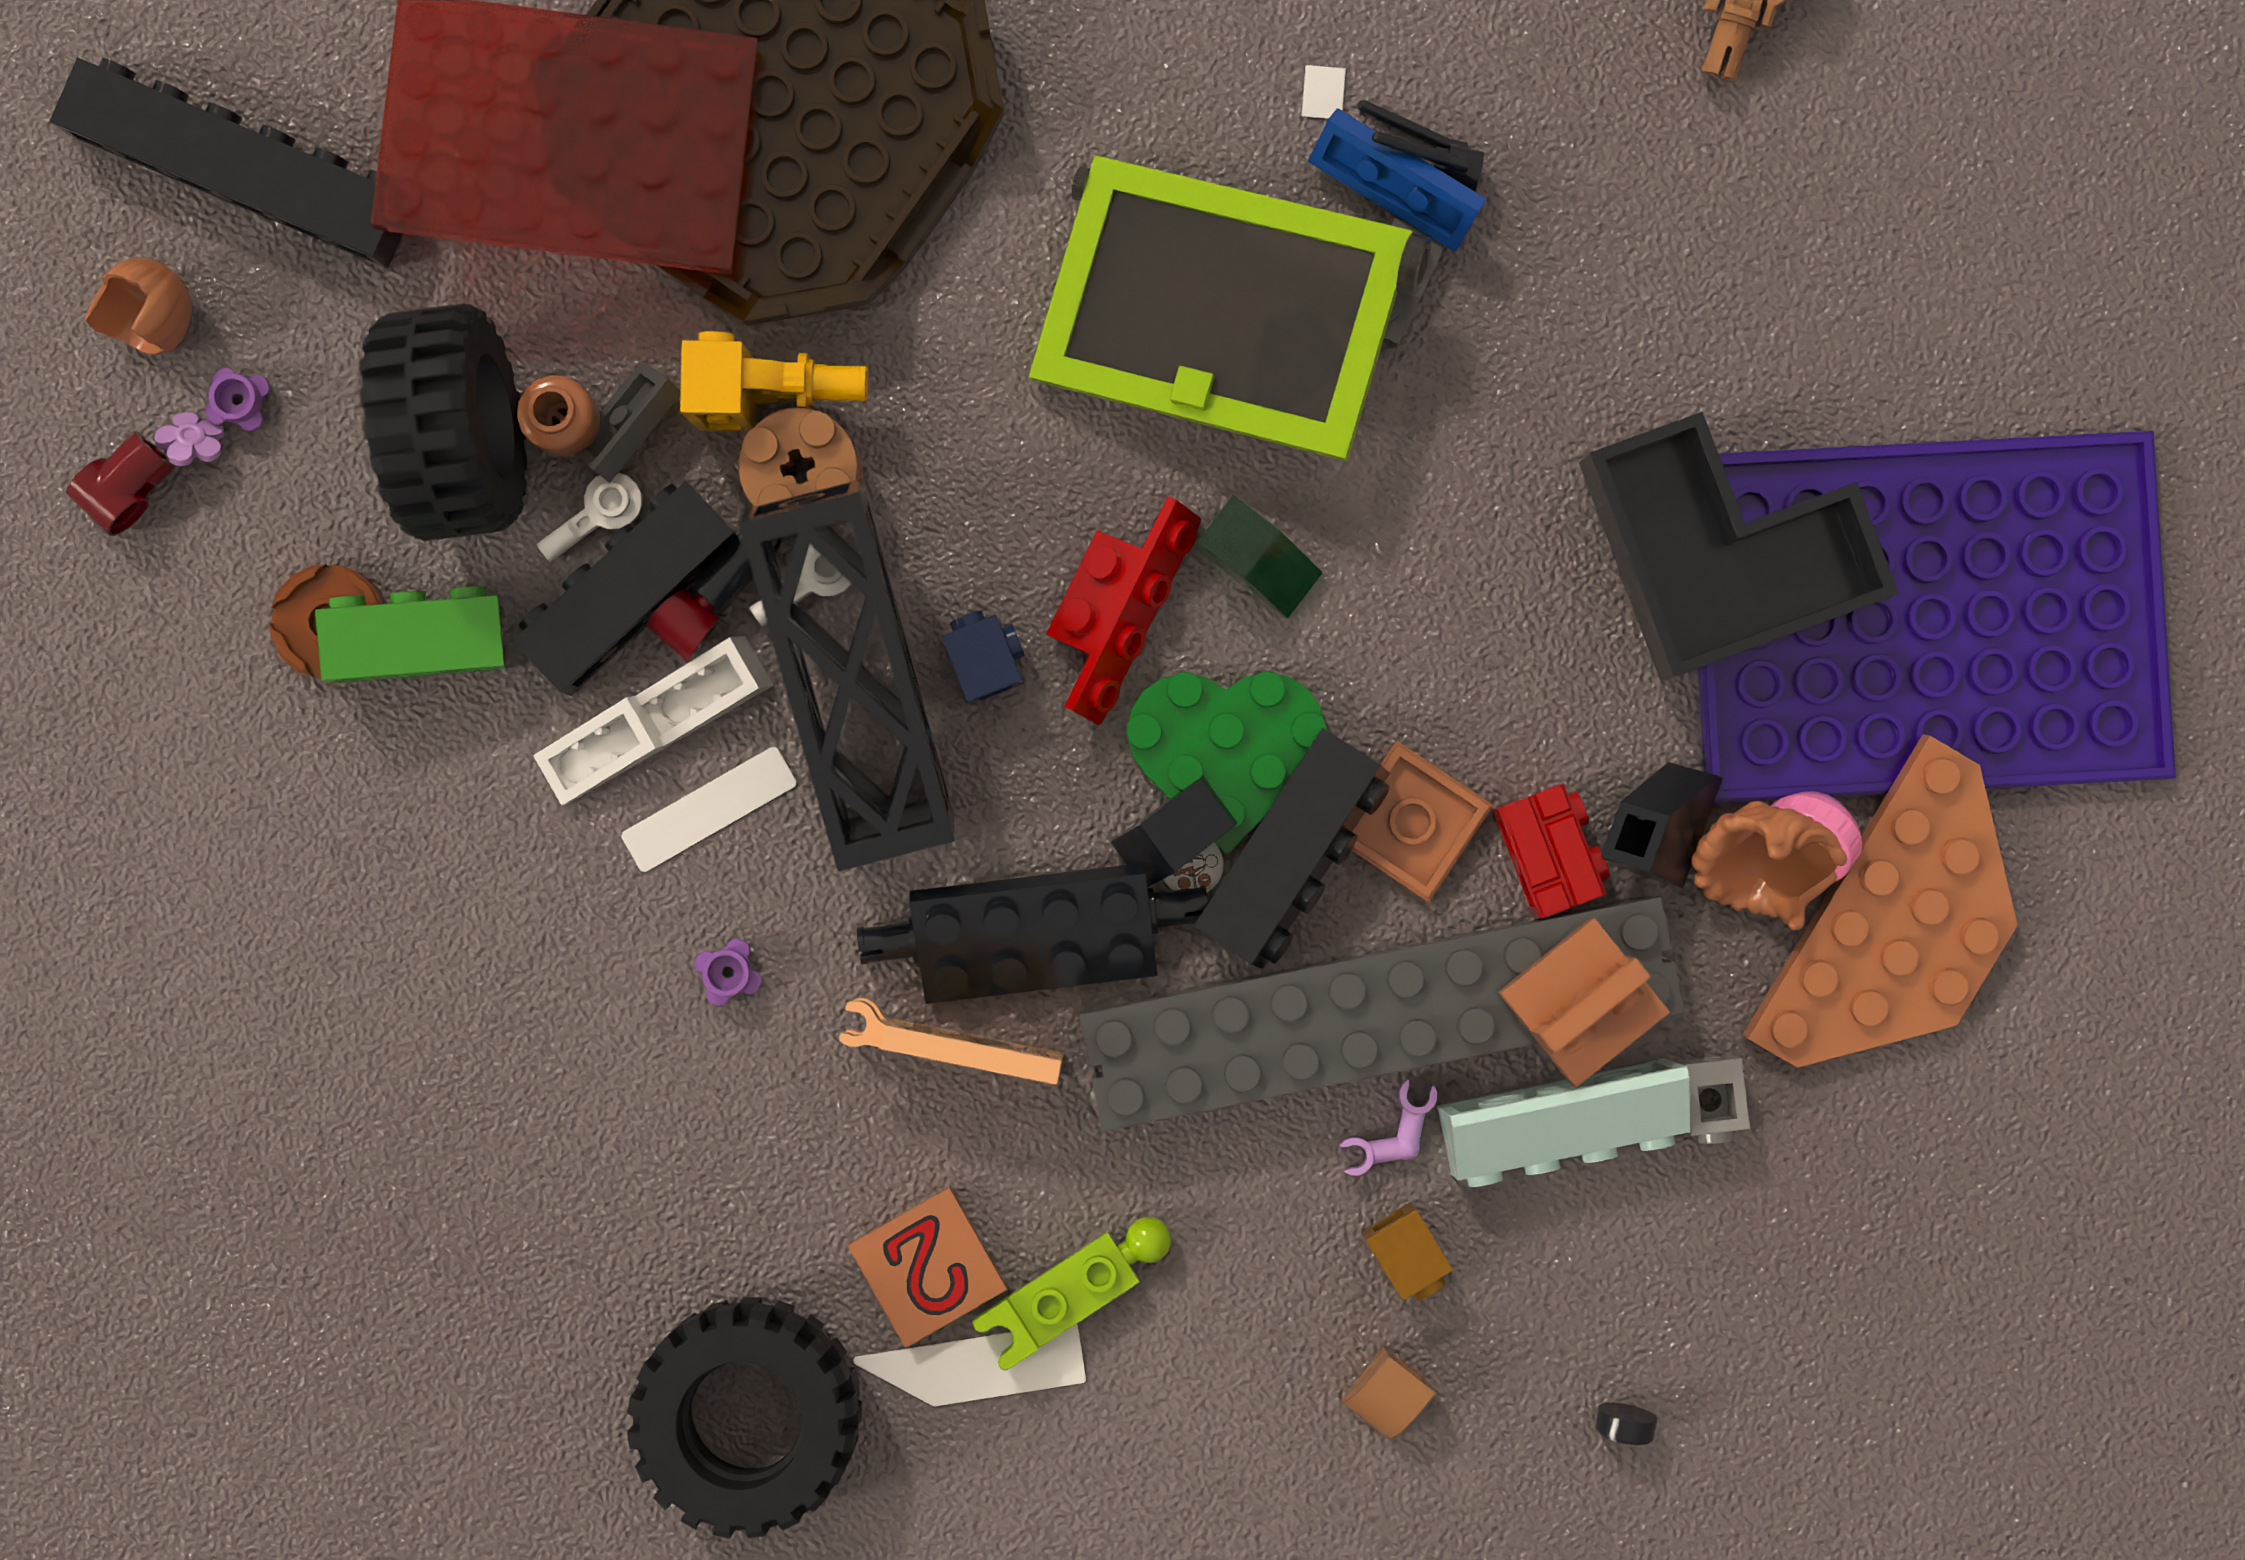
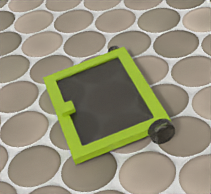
(1224, 305)

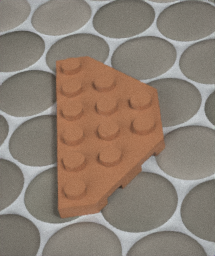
(1905, 928)

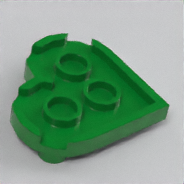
(1235, 738)

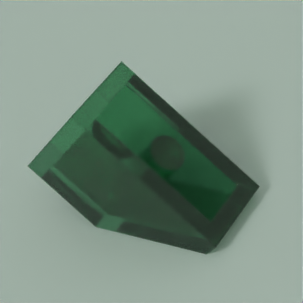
(1258, 557)

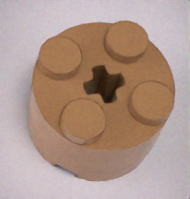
(790, 436)

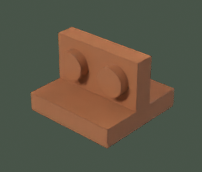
(1584, 1001)

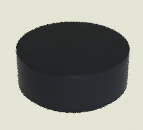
(1626, 1423)

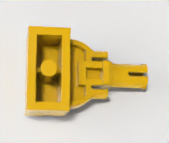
(726, 383)

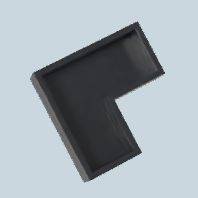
(1703, 575)

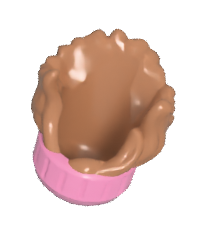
(1777, 855)

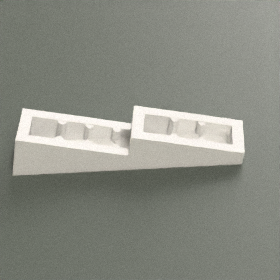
(653, 719)

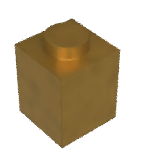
(1408, 1253)

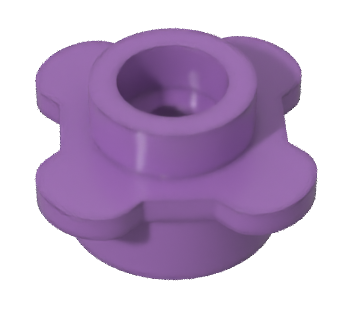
(222, 391)
(712, 965)

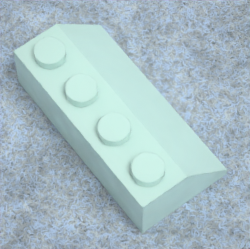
(1558, 1121)

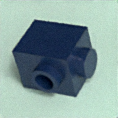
(983, 655)

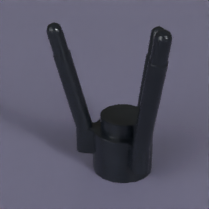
(1449, 156)

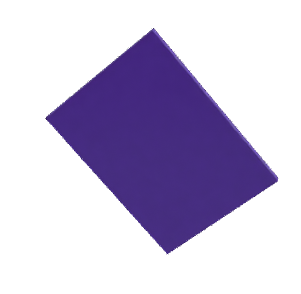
(2014, 633)

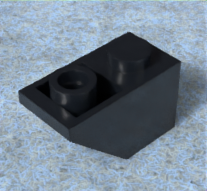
(1662, 824)

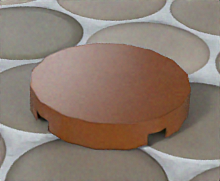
(294, 608)

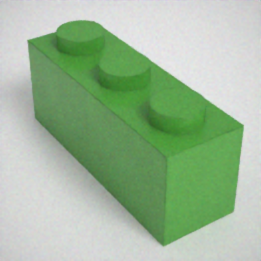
(409, 636)

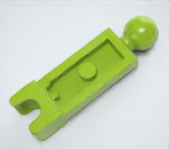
(1074, 1288)

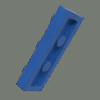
(1396, 180)

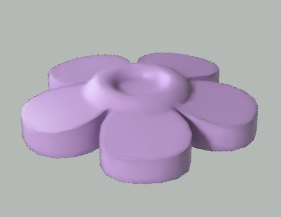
(190, 439)

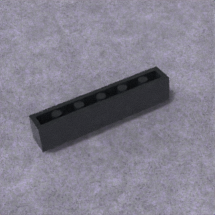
(223, 158)

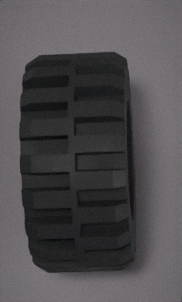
(443, 422)
(698, 1479)

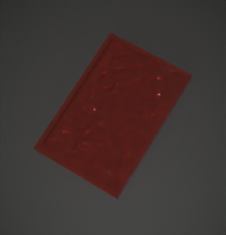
(564, 133)

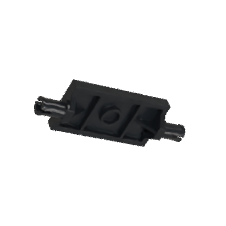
(1033, 932)

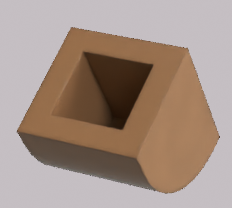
(1388, 1394)

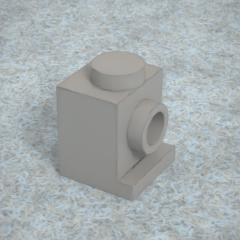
(1730, 1111)

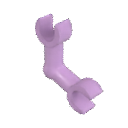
(1405, 1145)

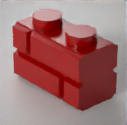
(1551, 850)

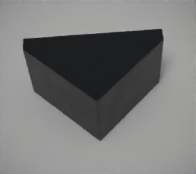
(1175, 831)

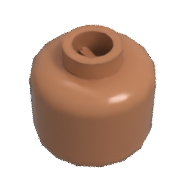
(543, 406)

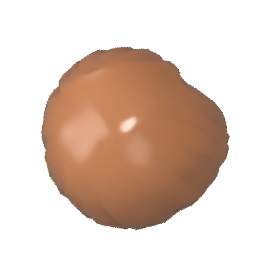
(142, 306)

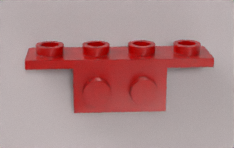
(1116, 602)

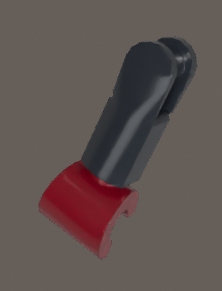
(688, 620)

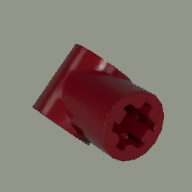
(116, 487)

